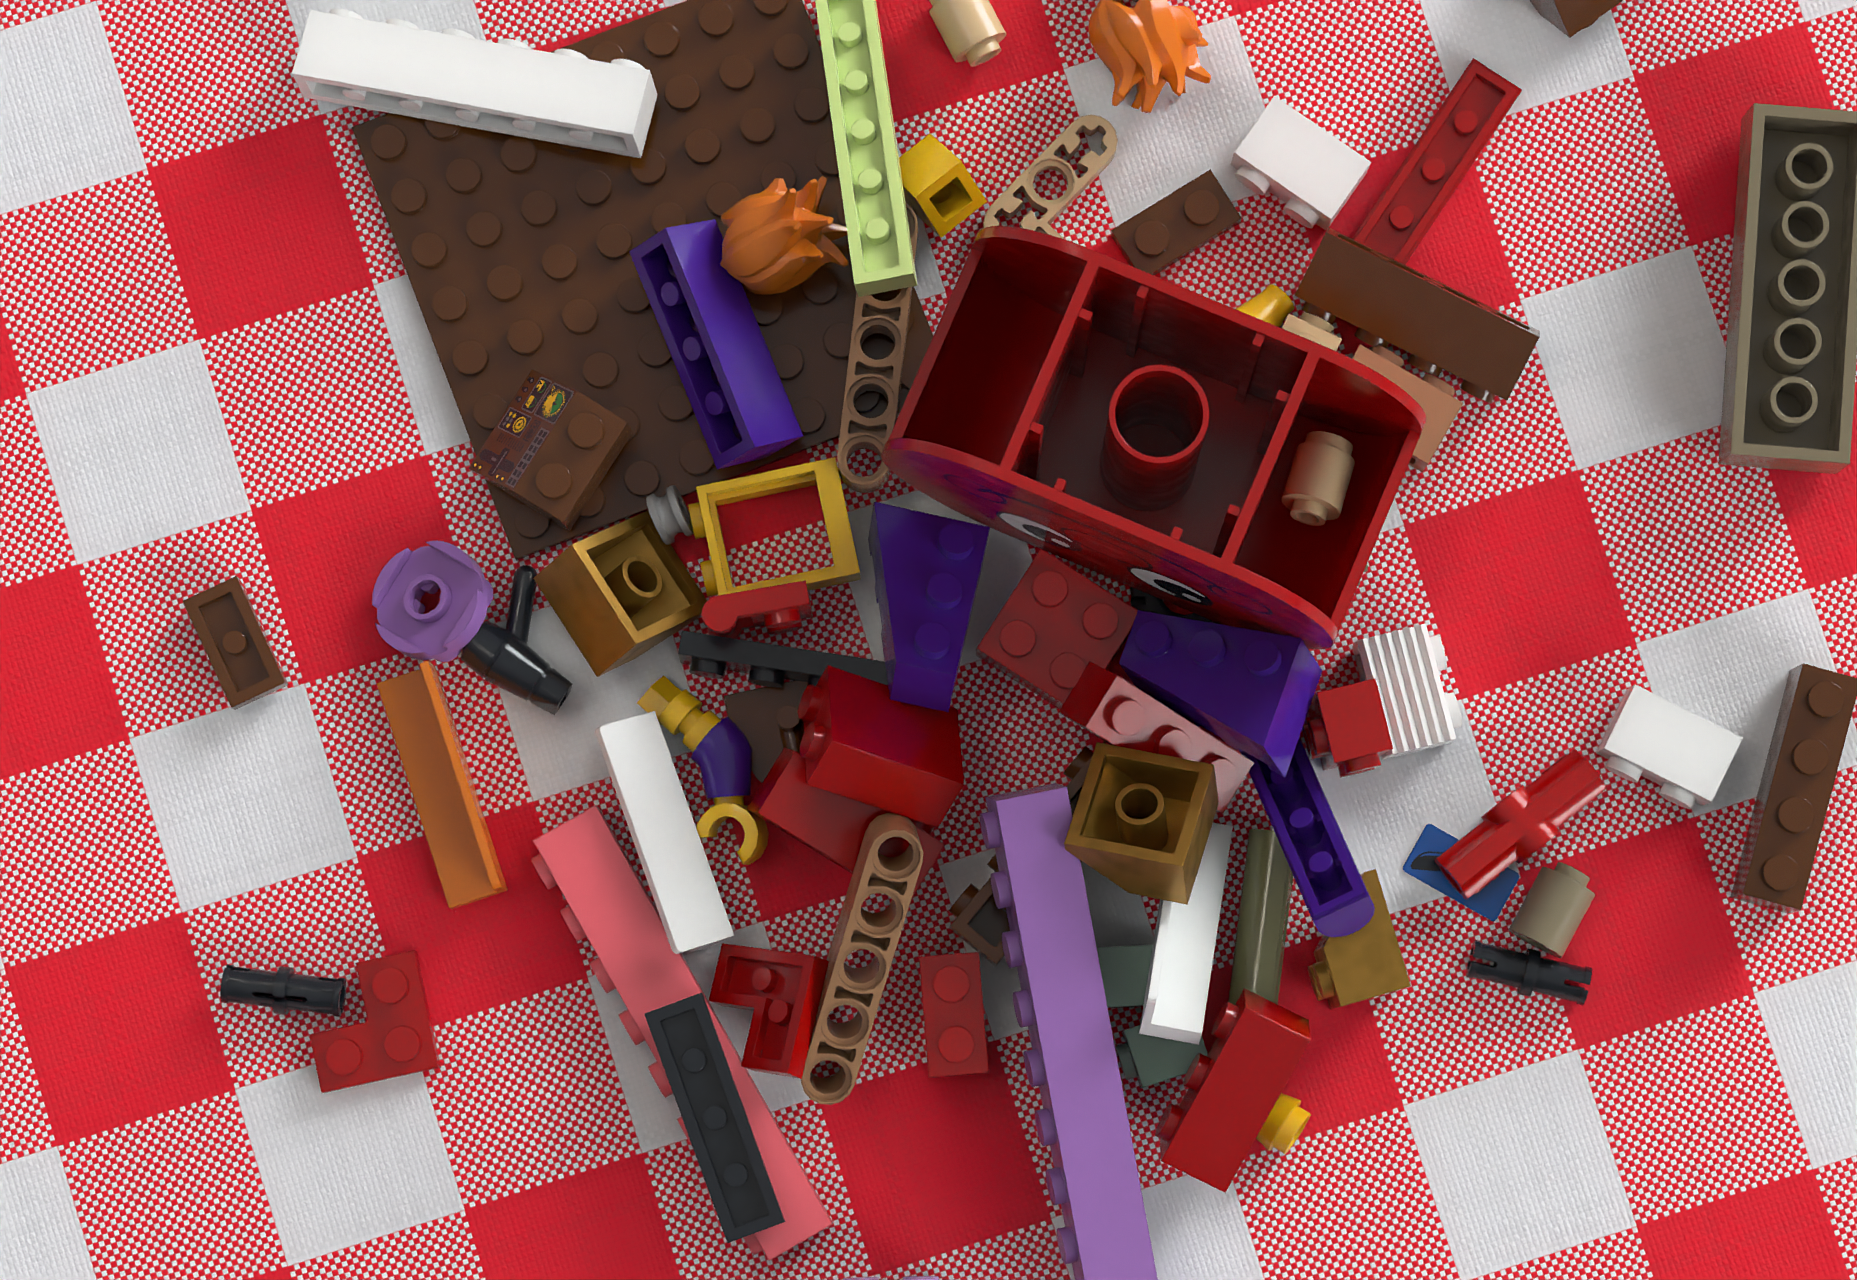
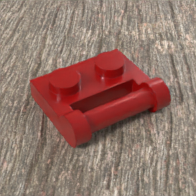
(774, 607)

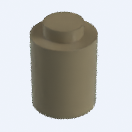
(1553, 909)

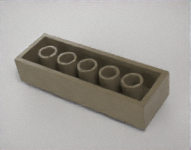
(1792, 292)

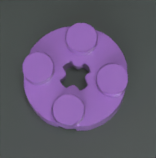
(455, 619)

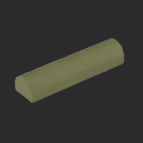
(1262, 918)

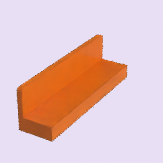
(442, 786)

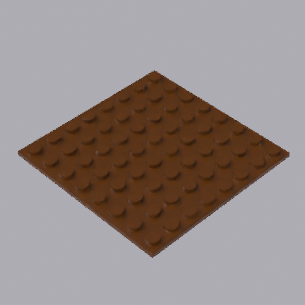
(530, 243)

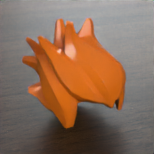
(1147, 48)
(779, 237)

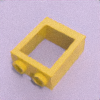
(820, 473)

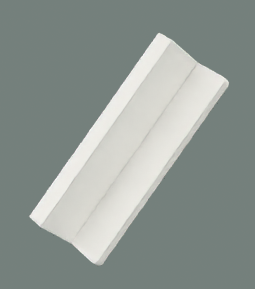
(664, 833)
(1185, 950)

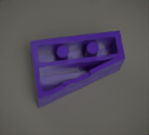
(1227, 679)

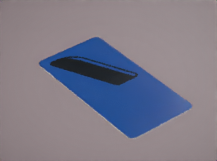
(1423, 867)

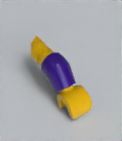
(723, 760)

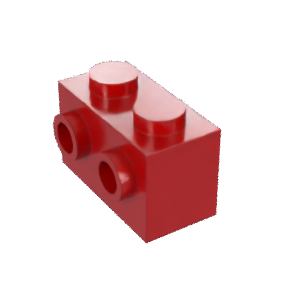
(1348, 728)

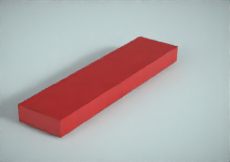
(1438, 162)

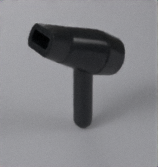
(506, 658)

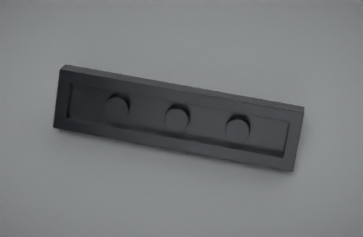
(767, 663)
(715, 1117)

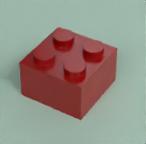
(1055, 628)

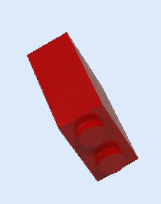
(880, 747)

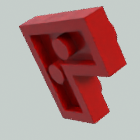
(785, 1001)
(395, 1038)

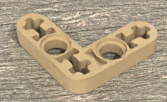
(1069, 143)

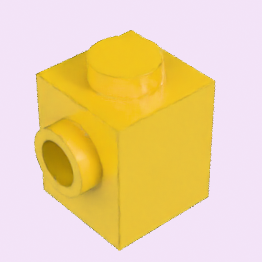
(938, 185)

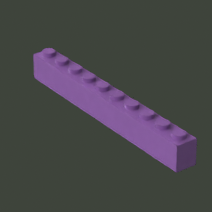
(1069, 1036)

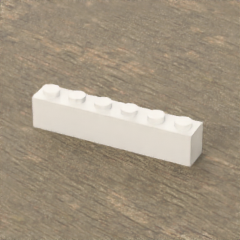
(475, 82)

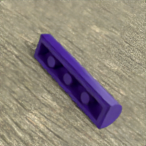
(1313, 845)

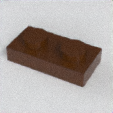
(1176, 225)
(235, 643)

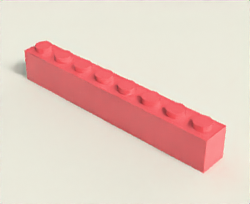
(637, 960)

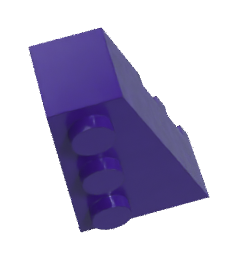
(925, 596)

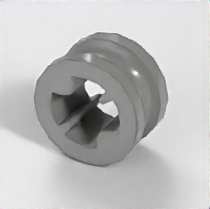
(669, 514)

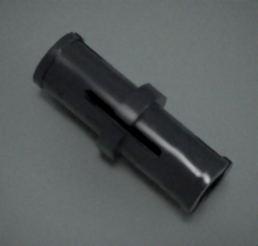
(1529, 972)
(283, 990)

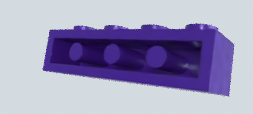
(715, 344)

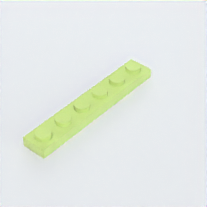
(866, 146)

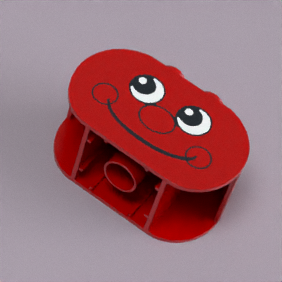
(1149, 434)

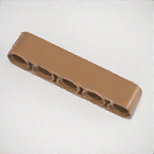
(874, 375)
(868, 931)

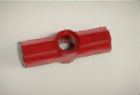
(1520, 824)

